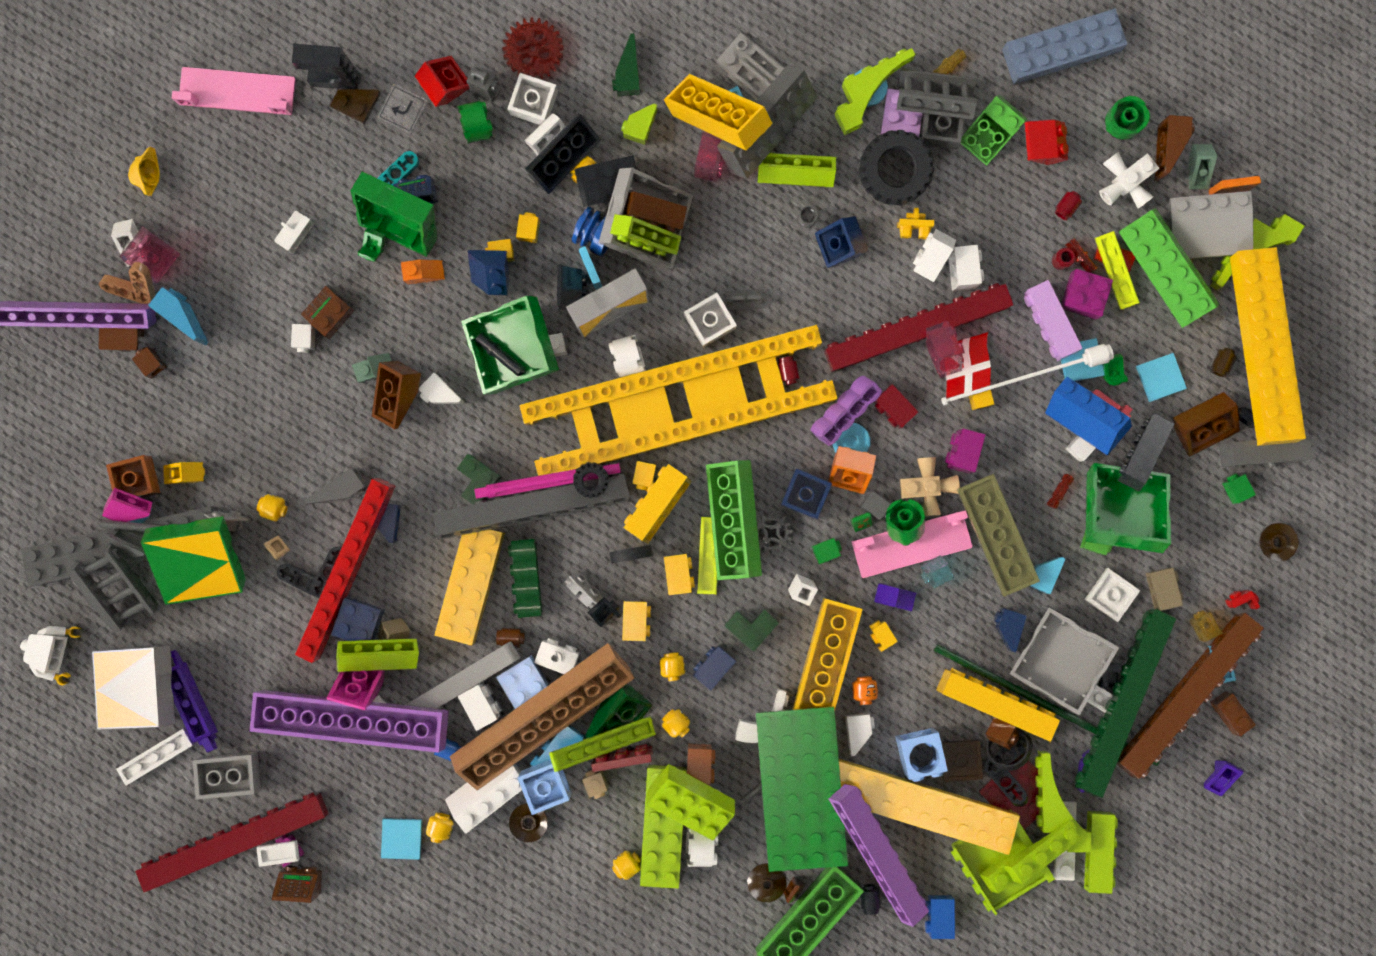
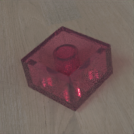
(708, 161)
(150, 251)
(944, 349)

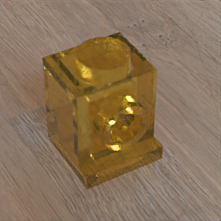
(1205, 634)

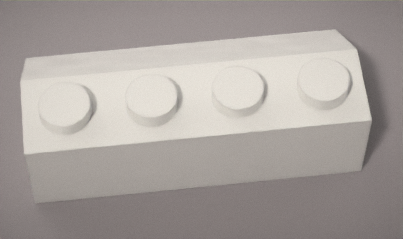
(473, 806)

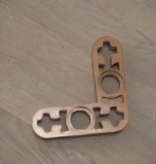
(138, 290)

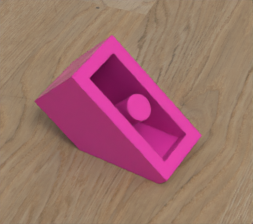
(126, 507)

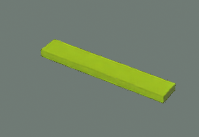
(602, 744)

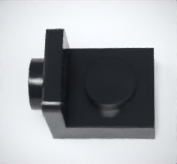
(1246, 416)

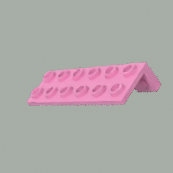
(236, 91)
(941, 537)

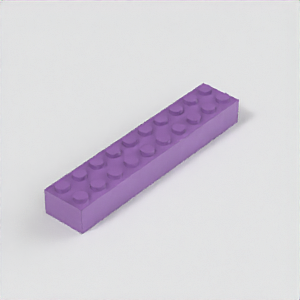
(327, 720)

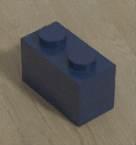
(714, 667)

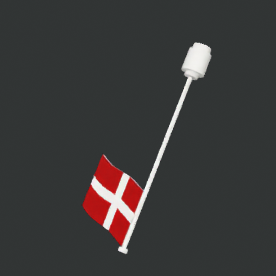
(977, 368)

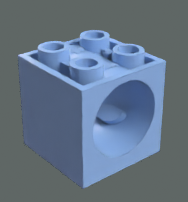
(905, 746)
(544, 787)

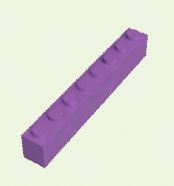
(76, 314)
(879, 854)

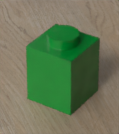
(1238, 488)
(826, 550)

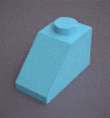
(1048, 574)

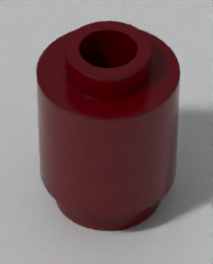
(1068, 205)
(1068, 256)
(788, 370)

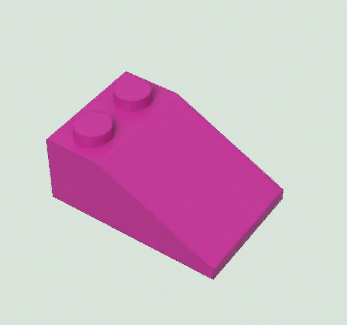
(357, 688)

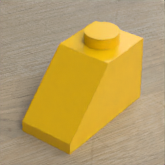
(183, 472)

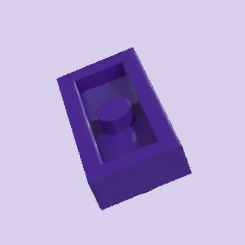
(895, 597)
(1223, 777)

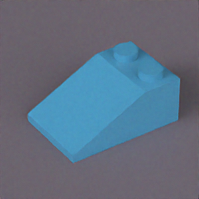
(177, 311)

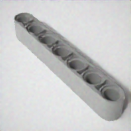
(467, 678)

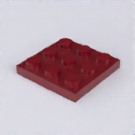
(623, 757)
(1026, 778)

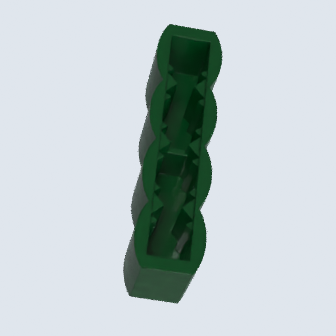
(526, 578)

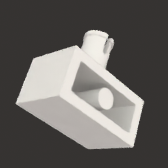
(556, 657)

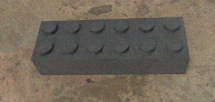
(785, 103)

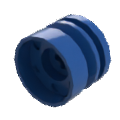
(589, 229)

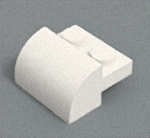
(545, 133)

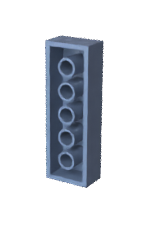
(1064, 46)

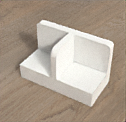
(294, 231)

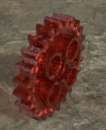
(528, 32)

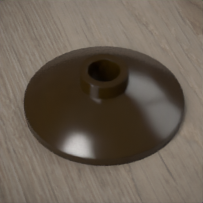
(1287, 544)
(525, 832)
(760, 875)

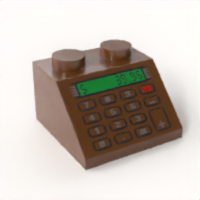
(327, 312)
(297, 884)

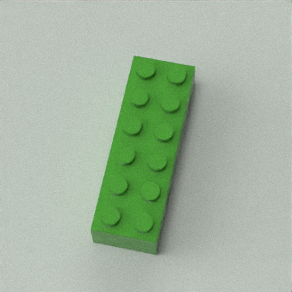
(1169, 268)
(734, 520)
(812, 915)

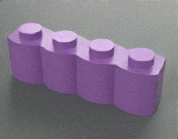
(848, 407)

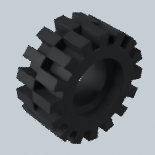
(590, 468)

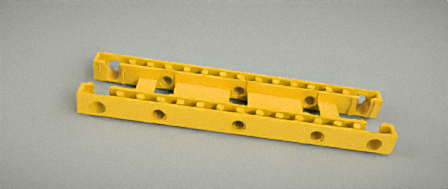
(713, 395)

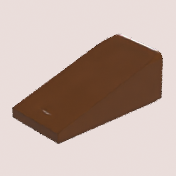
(793, 889)

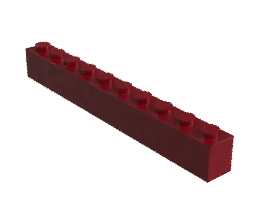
(913, 329)
(231, 842)

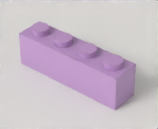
(1052, 320)

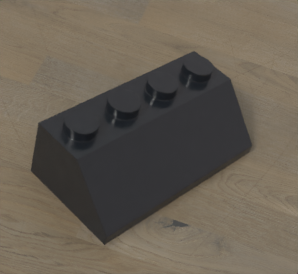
(563, 154)

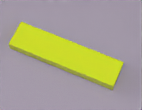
(1117, 270)
(707, 567)

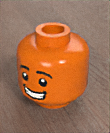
(865, 690)

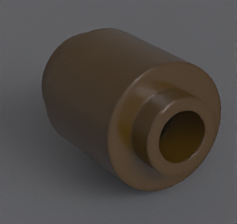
(1223, 362)

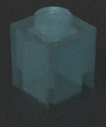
(936, 572)

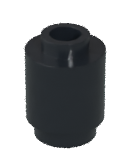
(870, 899)

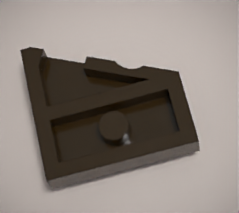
(355, 102)

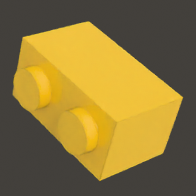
(678, 575)
(635, 621)

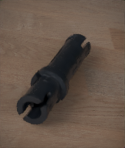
(494, 349)

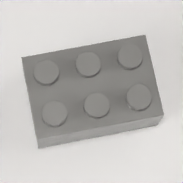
(226, 775)

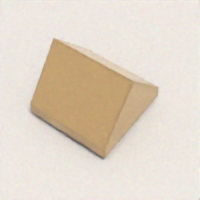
(276, 547)

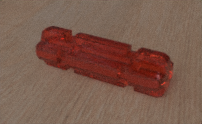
(1060, 491)

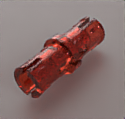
(1081, 256)

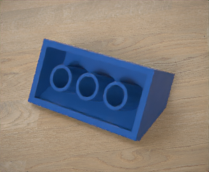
(1088, 416)

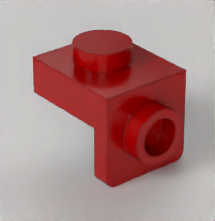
(1238, 598)

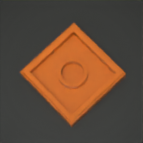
(1235, 185)

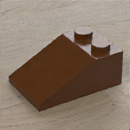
(1172, 138)
(394, 392)

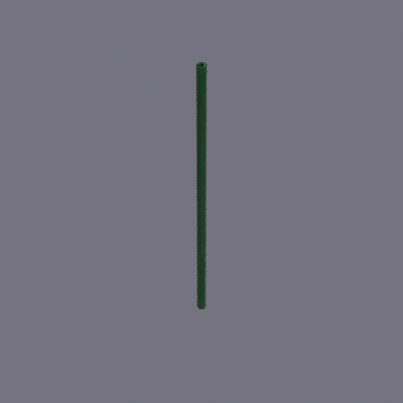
(1020, 691)

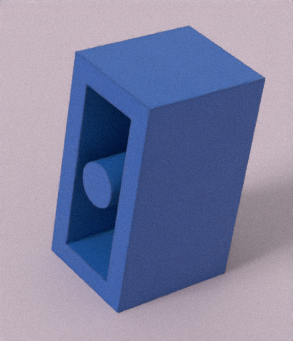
(940, 917)

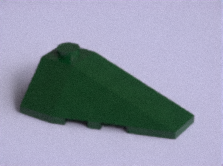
(618, 710)

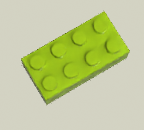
(690, 802)

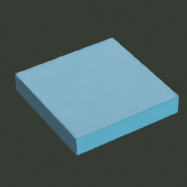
(590, 268)
(1081, 371)
(1161, 377)
(401, 838)

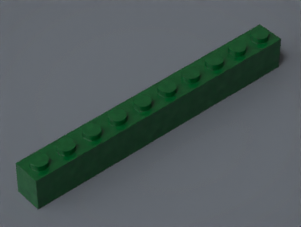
(1125, 702)

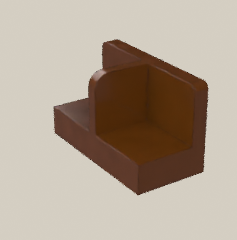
(119, 338)

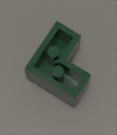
(479, 474)
(751, 633)

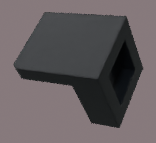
(1110, 676)

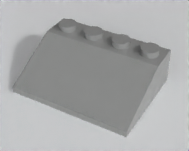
(1212, 223)

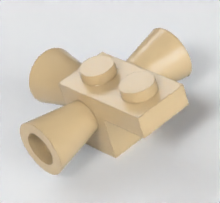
(928, 486)

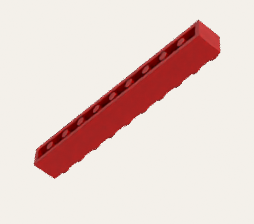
(345, 569)

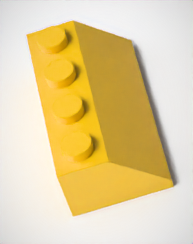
(657, 504)

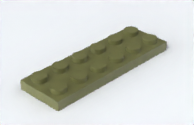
(998, 535)

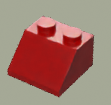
(442, 80)
(1046, 141)

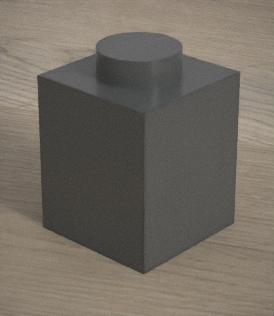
(875, 505)

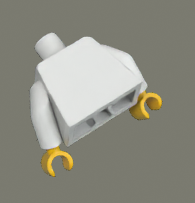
(46, 650)

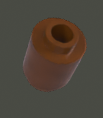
(510, 634)

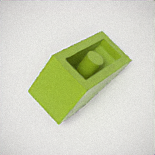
(639, 124)

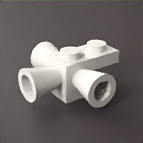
(1128, 179)

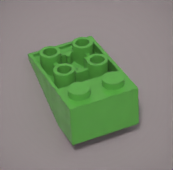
(992, 129)

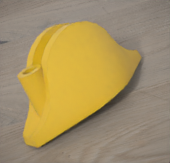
(145, 171)

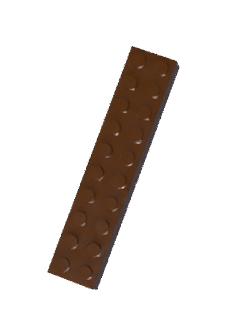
(1189, 695)

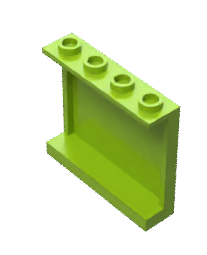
(978, 859)

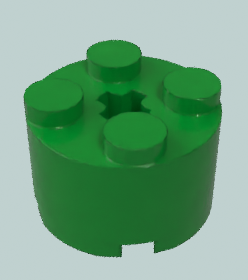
(1136, 120)
(474, 121)
(905, 521)

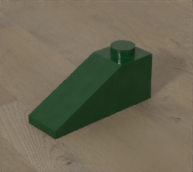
(627, 71)

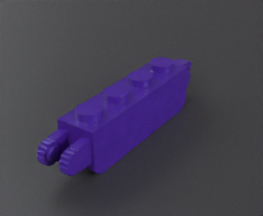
(191, 705)

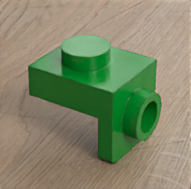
(372, 245)
(1114, 371)

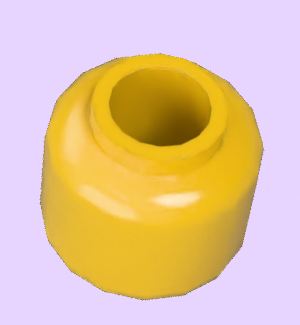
(272, 507)
(672, 666)
(676, 723)
(439, 827)
(626, 865)

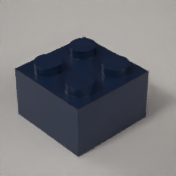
(806, 494)
(357, 620)

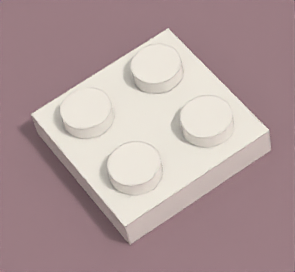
(1112, 595)

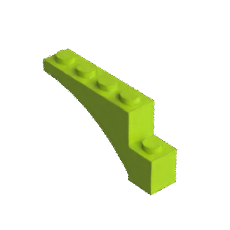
(862, 87)
(1281, 231)
(1051, 807)
(1031, 860)

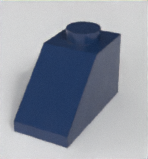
(389, 523)
(1010, 627)

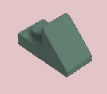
(368, 369)

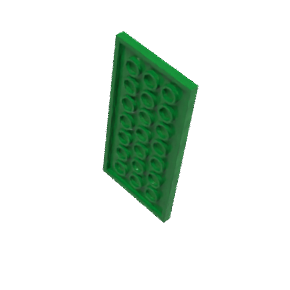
(797, 780)

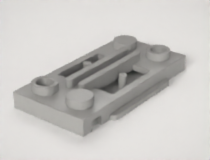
(749, 66)

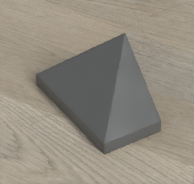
(127, 542)

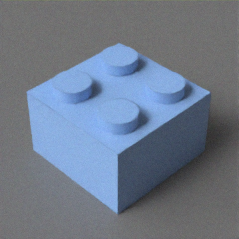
(522, 681)

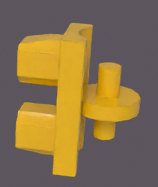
(913, 222)

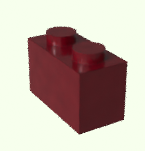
(895, 407)

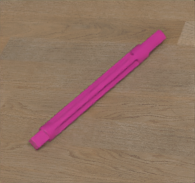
(537, 482)

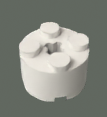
(627, 356)
(700, 850)

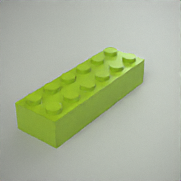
(660, 843)

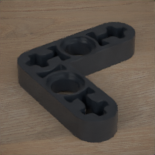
(313, 581)
(1000, 774)

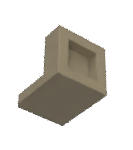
(393, 630)

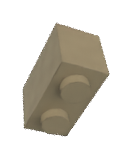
(1164, 588)

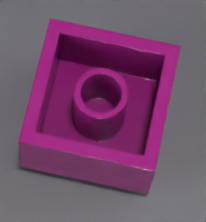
(1086, 294)
(965, 451)

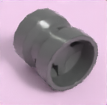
(810, 214)

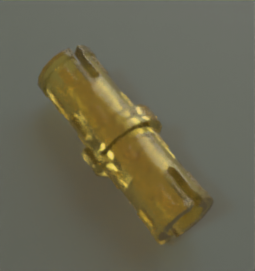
(949, 64)

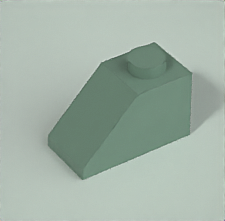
(1201, 165)

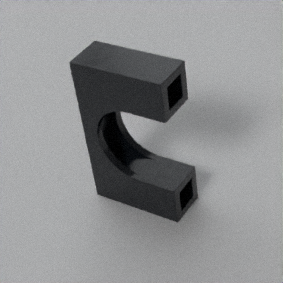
(326, 66)

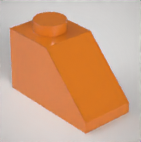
(422, 271)

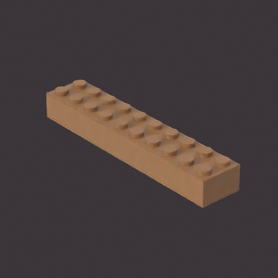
(541, 717)

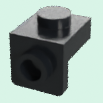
(604, 611)

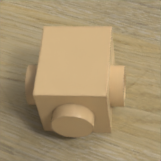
(595, 784)

